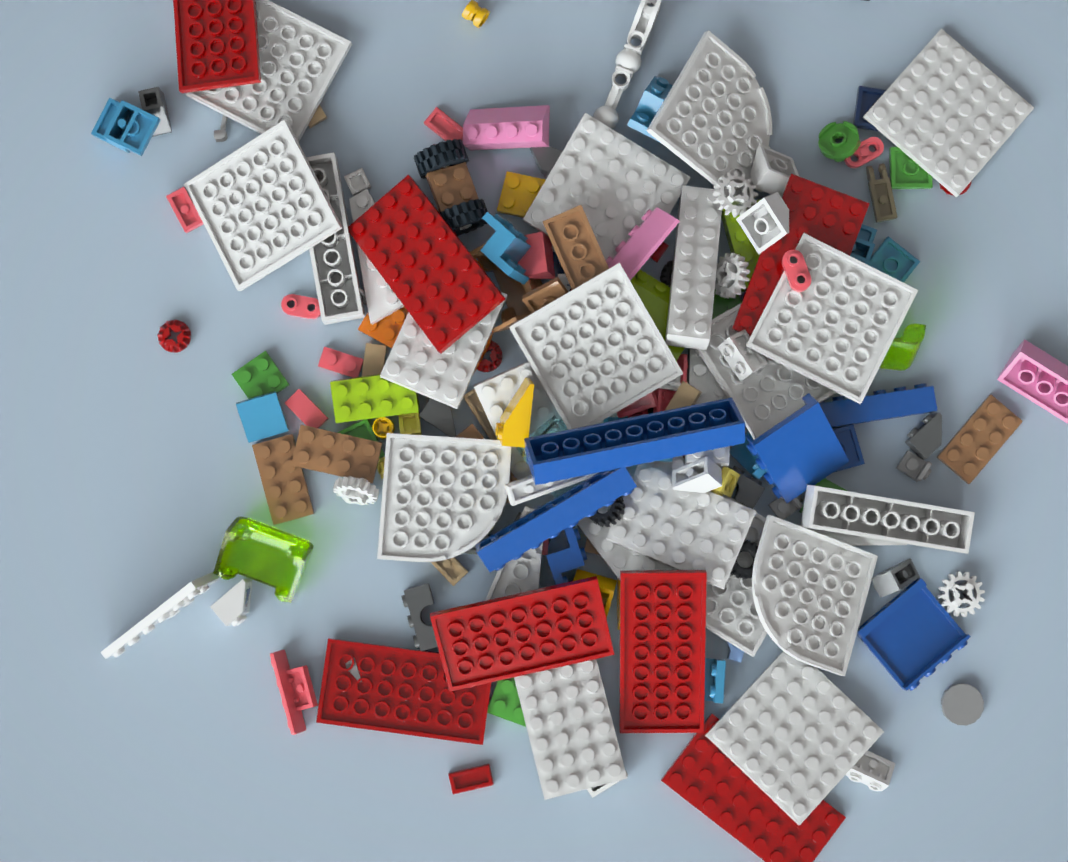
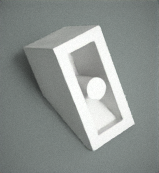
(697, 476)

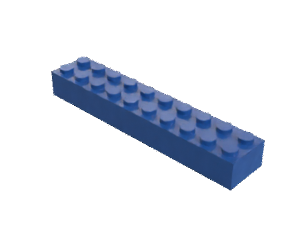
(634, 440)

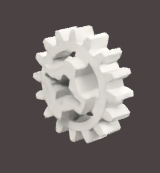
(725, 189)
(731, 275)
(356, 490)
(966, 587)

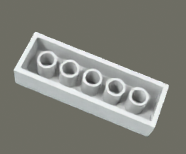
(702, 379)

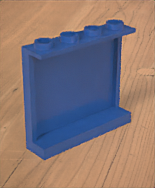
(798, 451)
(912, 635)

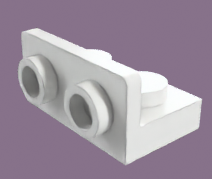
(741, 358)
(872, 771)

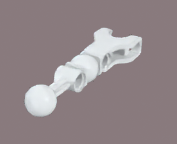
(628, 60)

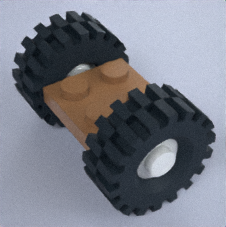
(452, 185)

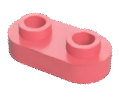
(863, 153)
(796, 270)
(301, 306)

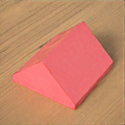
(539, 258)

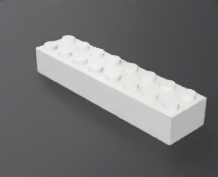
(334, 257)
(694, 269)
(887, 519)

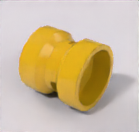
(475, 13)
(381, 424)

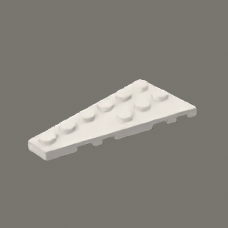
(379, 295)
(518, 574)
(164, 611)

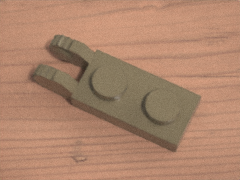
(881, 194)

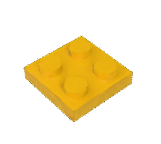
(518, 193)

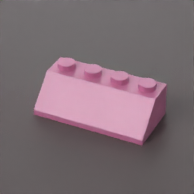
(507, 128)
(643, 241)
(1038, 378)

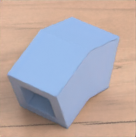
(734, 653)

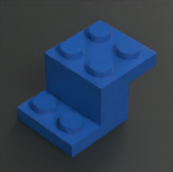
(568, 558)

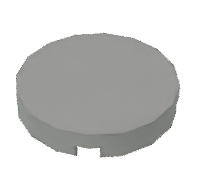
(962, 704)

